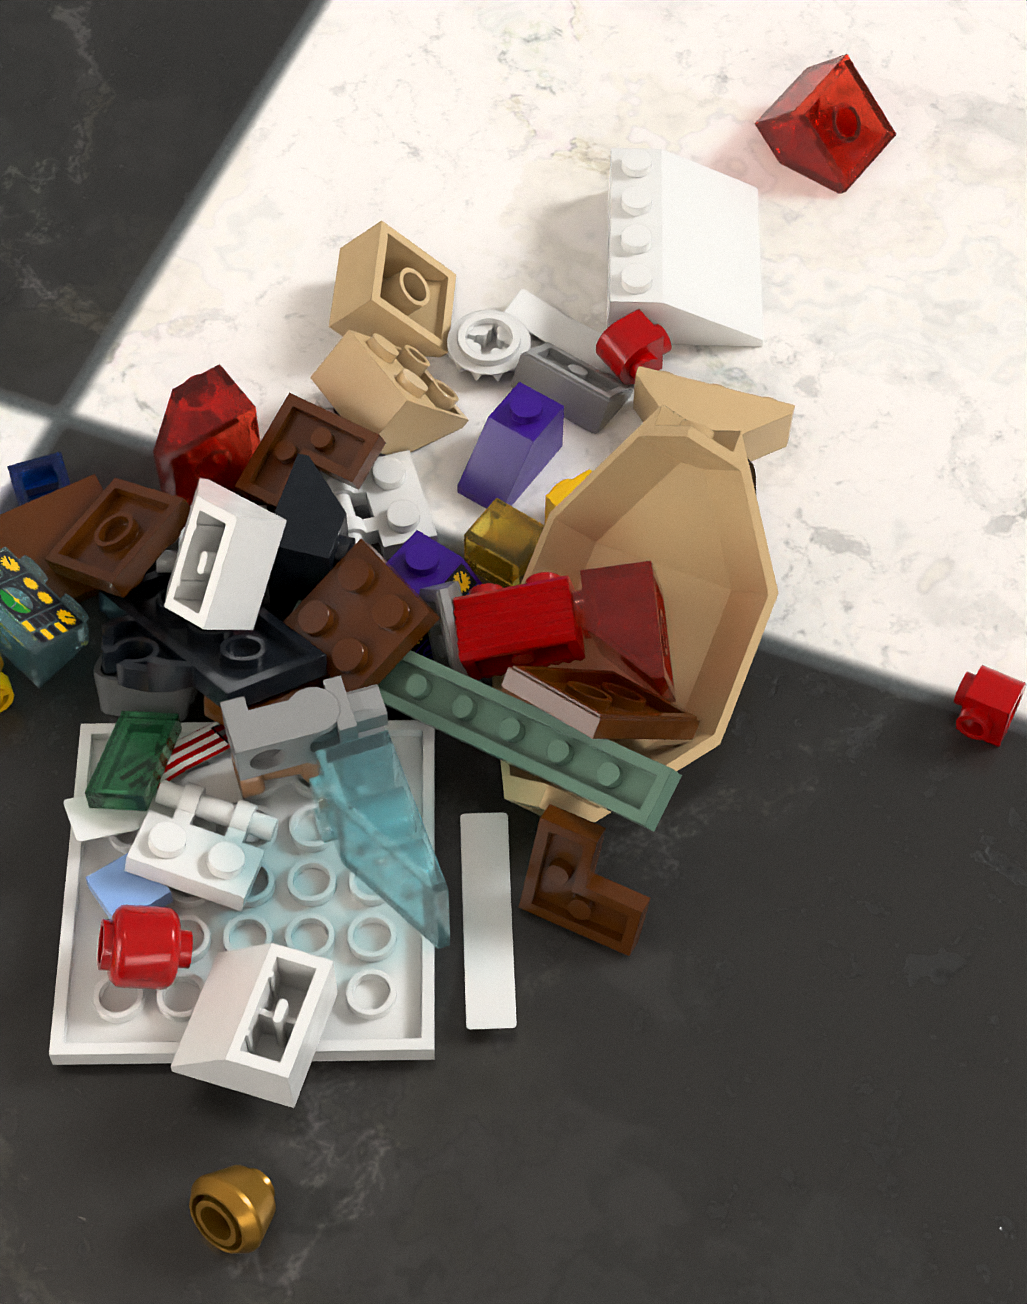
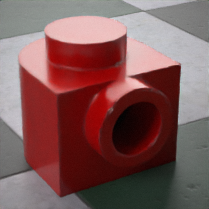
(633, 343)
(987, 704)

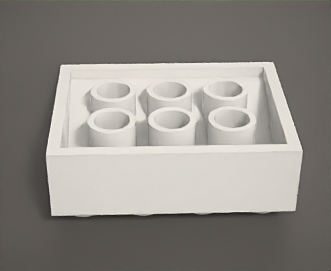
(684, 249)

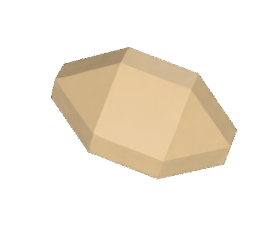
(693, 511)

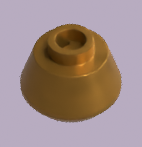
(233, 1207)

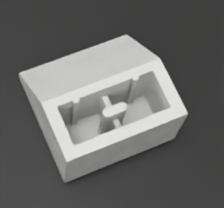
(223, 560)
(259, 1021)

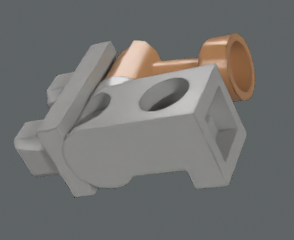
(285, 735)

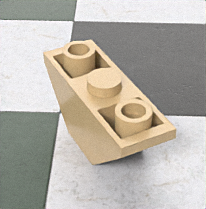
(762, 420)

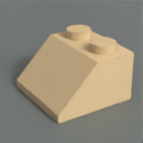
(393, 291)

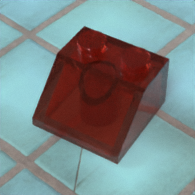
(827, 125)
(205, 434)
(628, 622)

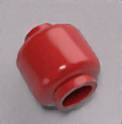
(143, 947)

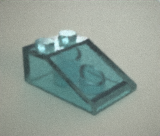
(379, 831)

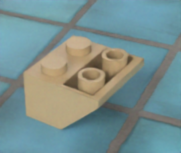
(388, 392)

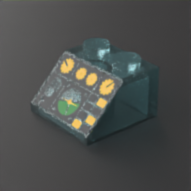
(36, 625)

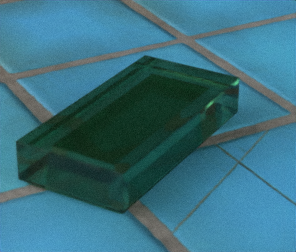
(133, 761)

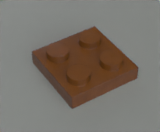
(119, 537)
(362, 618)

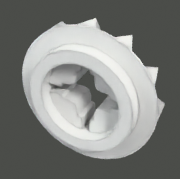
(476, 331)

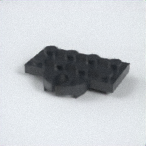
(167, 653)

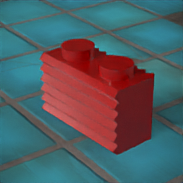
(517, 626)

